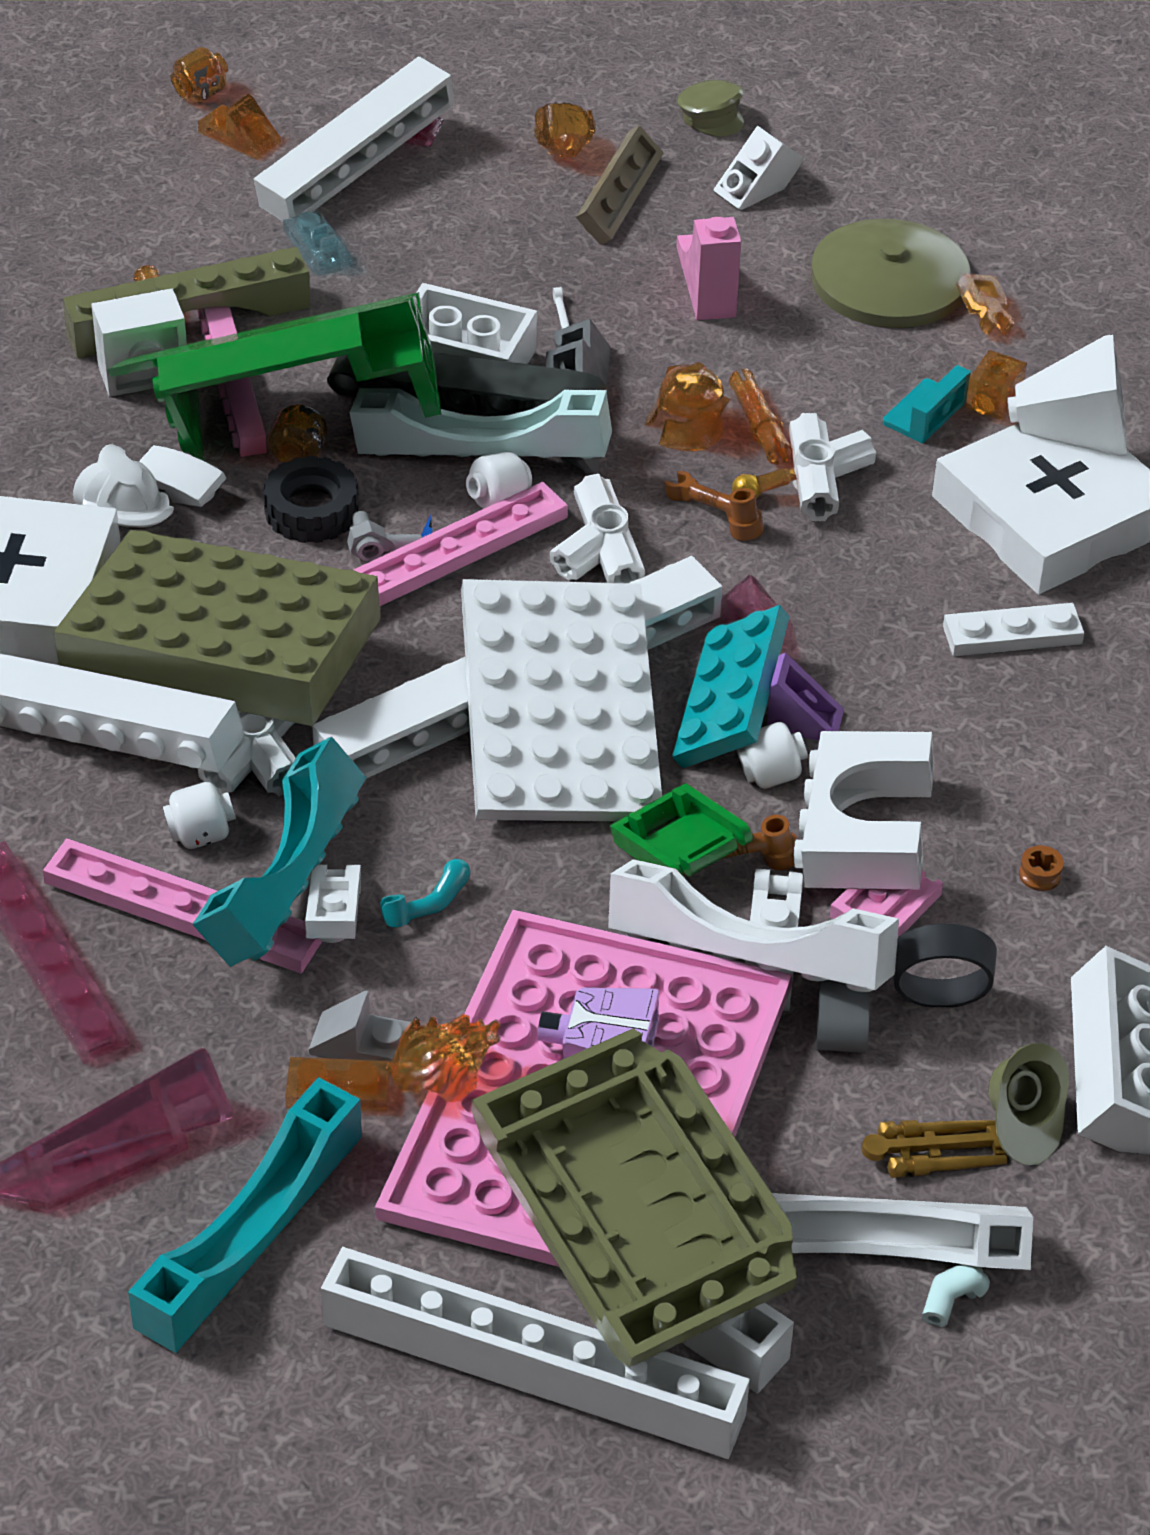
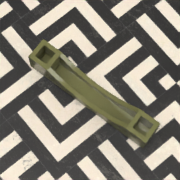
(263, 283)

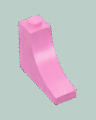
(712, 266)

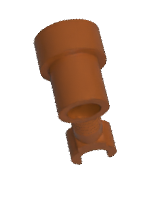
(740, 505)
(774, 842)

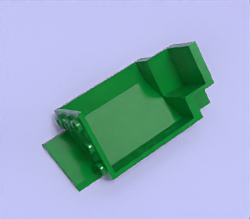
(375, 336)

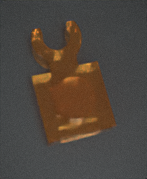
(986, 297)

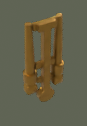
(878, 1145)

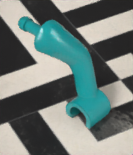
(399, 912)

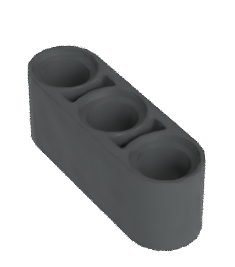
(842, 1018)

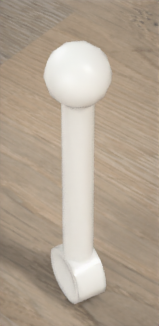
(558, 300)

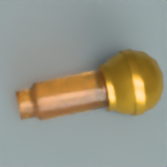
(764, 482)

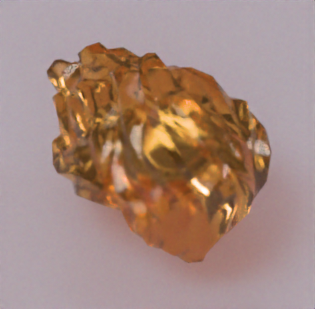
(442, 1056)

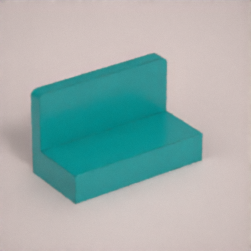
(929, 405)

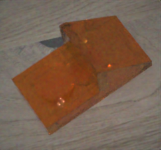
(241, 128)

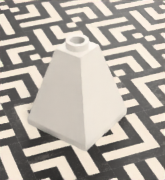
(1075, 400)

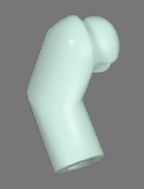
(949, 1286)

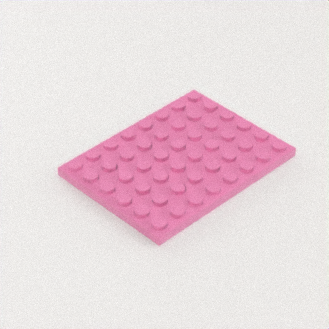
(710, 1015)

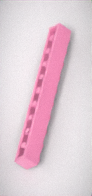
(238, 394)

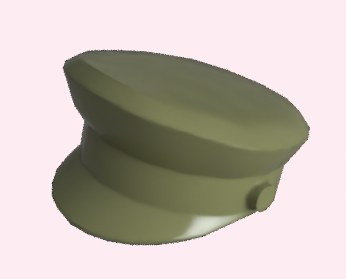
(712, 107)

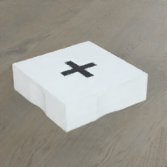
(1046, 503)
(45, 566)

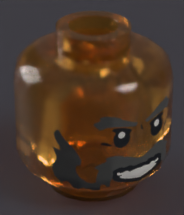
(199, 75)

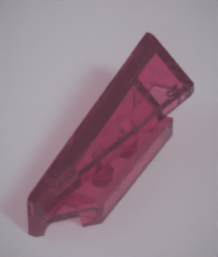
(118, 1136)

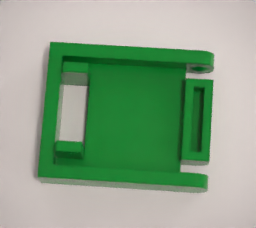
(688, 844)

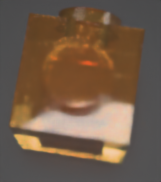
(993, 384)

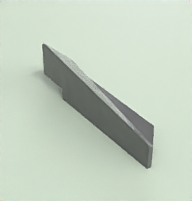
(584, 350)

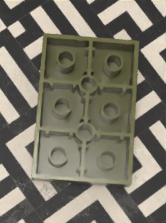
(222, 624)

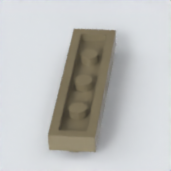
(619, 185)

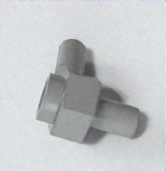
(370, 541)

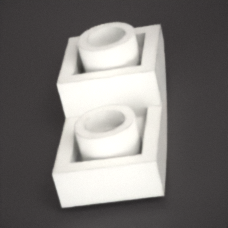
(183, 476)

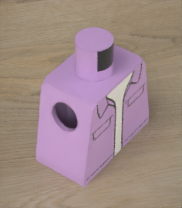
(600, 1015)

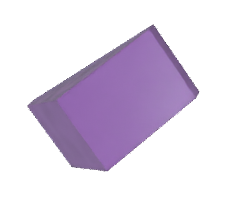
(801, 701)

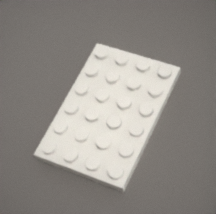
(559, 700)

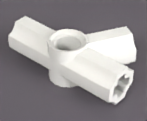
(821, 461)
(602, 539)
(259, 752)

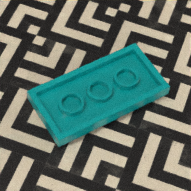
(731, 687)

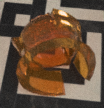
(696, 395)

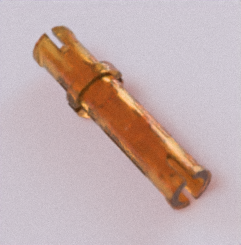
(765, 426)

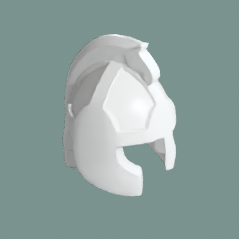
(125, 486)

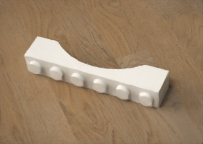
(662, 905)
(916, 1229)

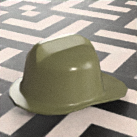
(1030, 1102)

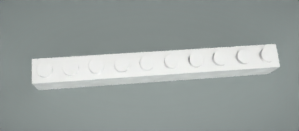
(436, 704)

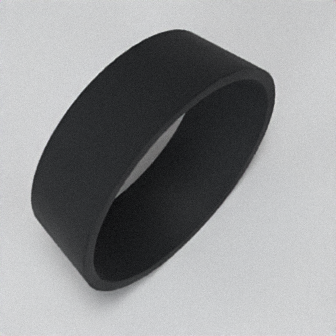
(941, 942)

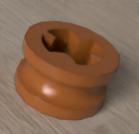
(1036, 877)

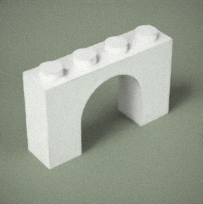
(853, 851)

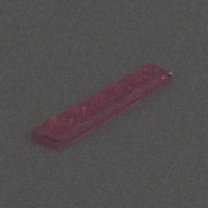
(55, 965)

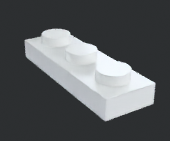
(1013, 629)

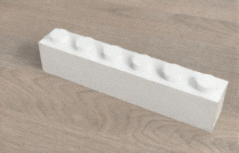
(355, 140)
(118, 713)

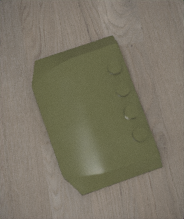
(639, 1194)

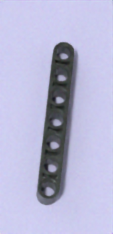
(476, 384)

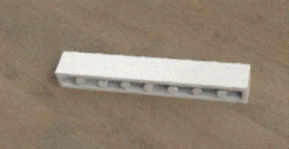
(532, 1352)

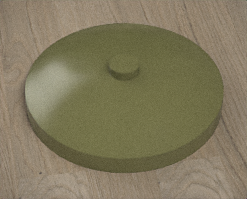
(889, 273)

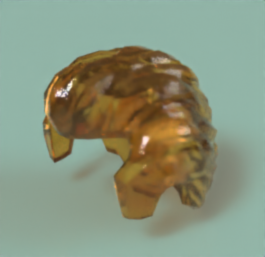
(564, 128)

